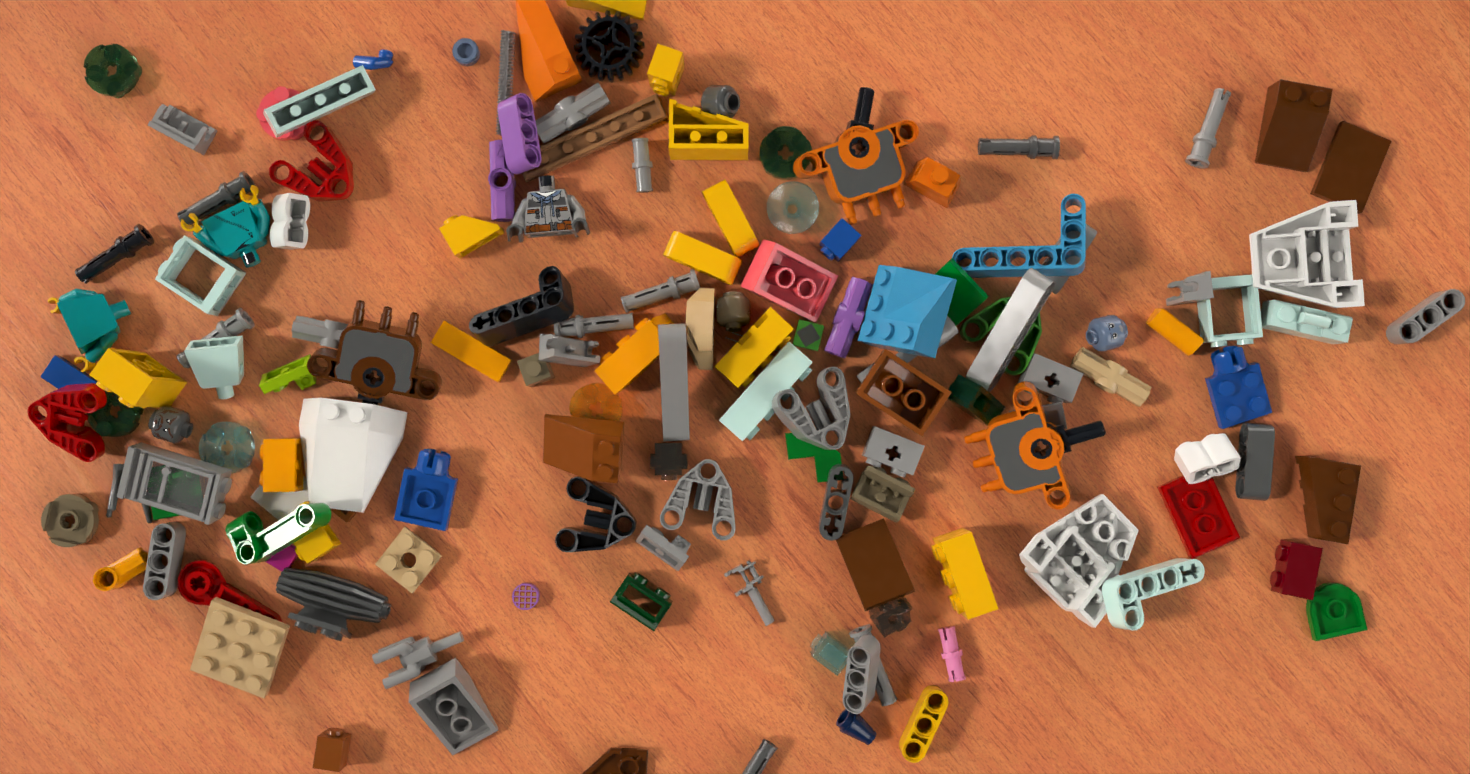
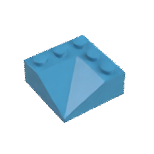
(907, 311)

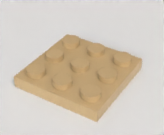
(239, 647)

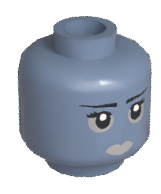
(1107, 333)

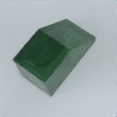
(974, 400)

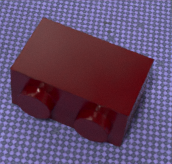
(1296, 569)

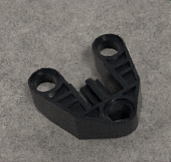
(592, 540)

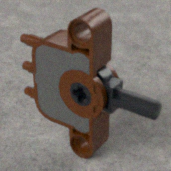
(378, 347)

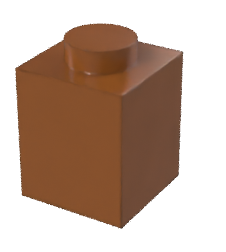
(332, 750)

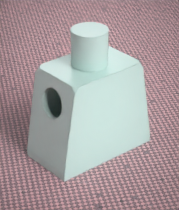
(217, 363)

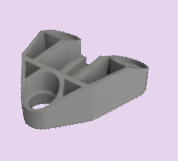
(835, 403)
(680, 498)

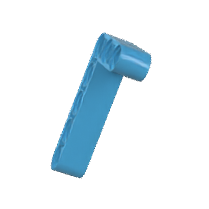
(1033, 254)

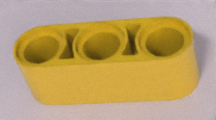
(730, 218)
(702, 257)
(923, 736)

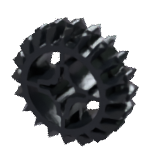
(589, 38)

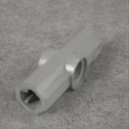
(571, 113)
(322, 332)

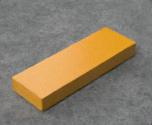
(471, 351)

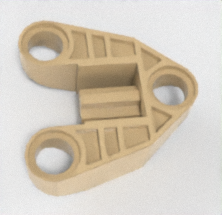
(701, 327)

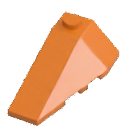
(545, 56)

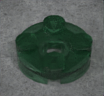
(112, 55)
(774, 142)
(108, 425)

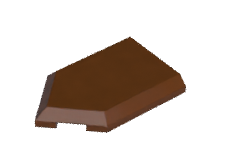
(620, 762)

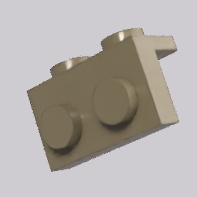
(882, 493)

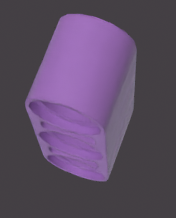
(519, 133)

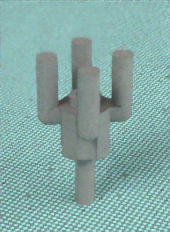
(413, 656)

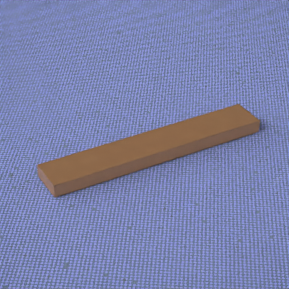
(598, 135)

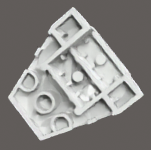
(1079, 555)

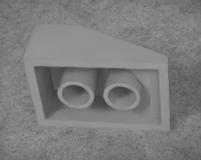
(452, 706)

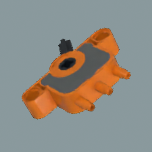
(868, 173)

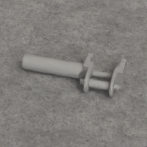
(753, 591)

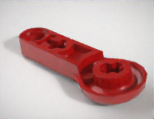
(215, 587)

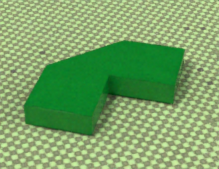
(823, 458)

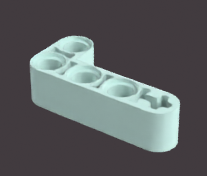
(1153, 584)

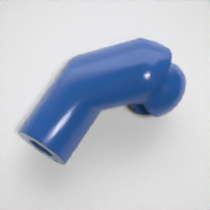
(372, 63)

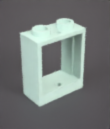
(220, 291)
(1251, 311)

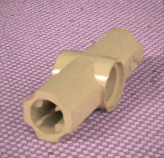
(1111, 377)

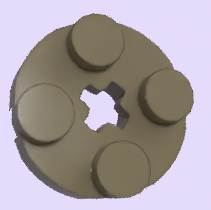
(58, 529)

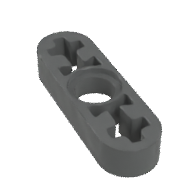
(838, 521)

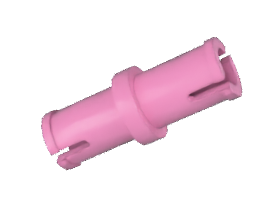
(951, 654)

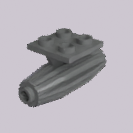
(330, 602)

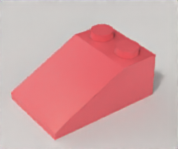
(789, 280)

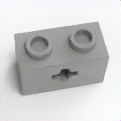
(1065, 379)
(908, 452)

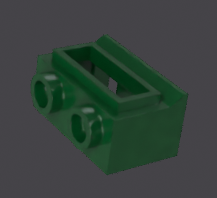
(640, 583)

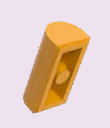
(1174, 331)

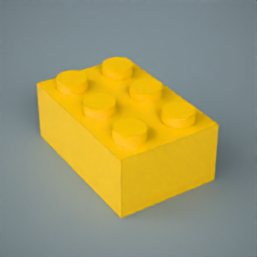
(137, 379)
(964, 573)

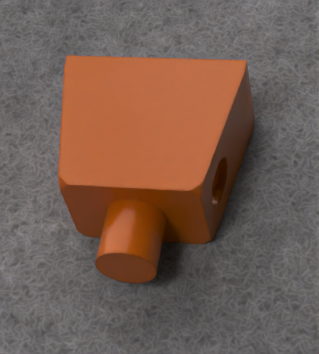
(934, 181)

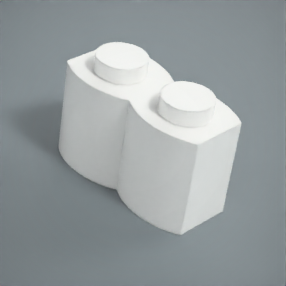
(290, 217)
(1206, 458)

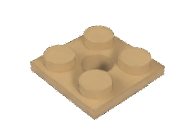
(393, 560)

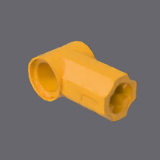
(122, 570)

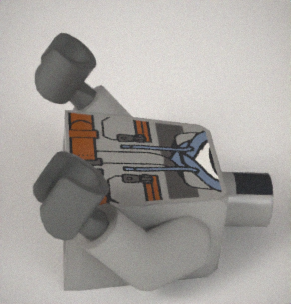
(548, 213)

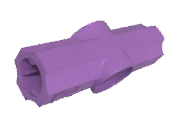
(501, 197)
(848, 317)

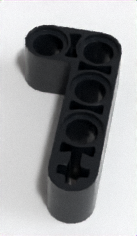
(526, 314)

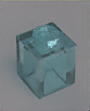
(829, 652)

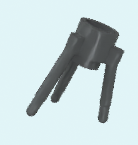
(112, 503)

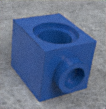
(839, 240)

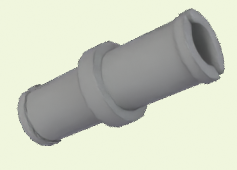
(642, 165)

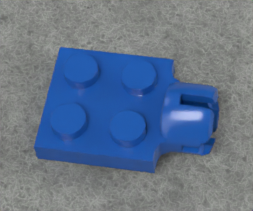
(1236, 388)
(427, 491)

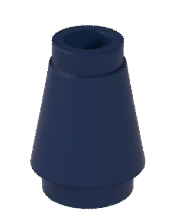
(855, 727)

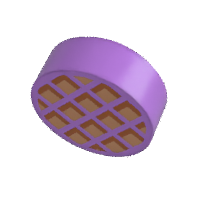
(525, 596)

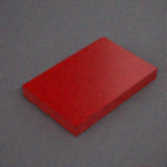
(1198, 515)

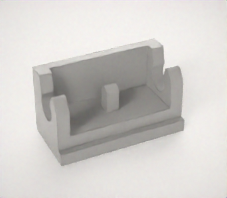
(183, 128)
(1193, 289)
(567, 351)

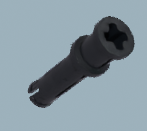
(123, 248)

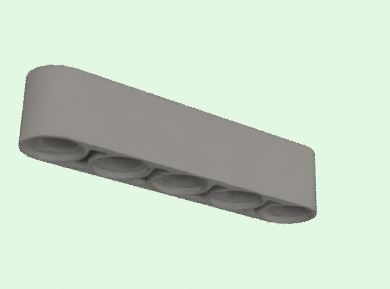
(1010, 329)
(674, 381)

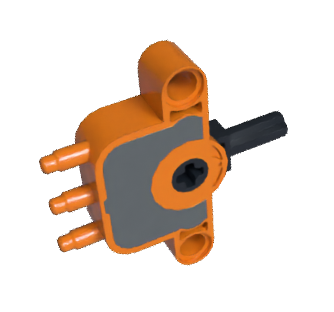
(1015, 452)

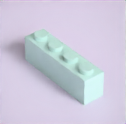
(319, 101)
(757, 399)

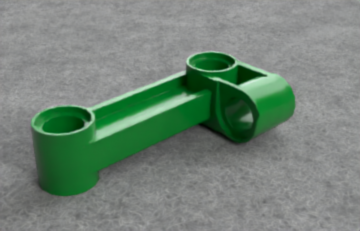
(257, 545)

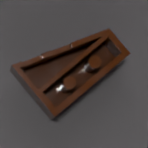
(1328, 497)

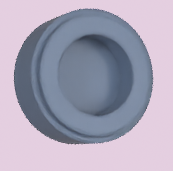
(466, 52)

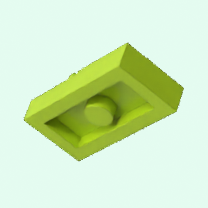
(279, 378)

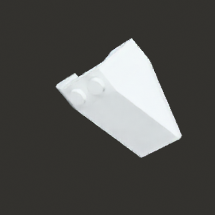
(1309, 256)
(347, 449)

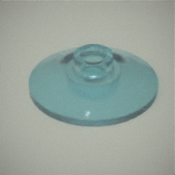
(792, 194)

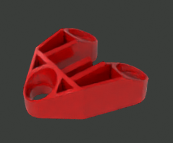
(333, 151)
(67, 419)

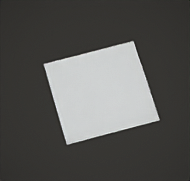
(281, 503)

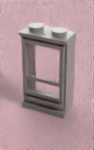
(175, 483)

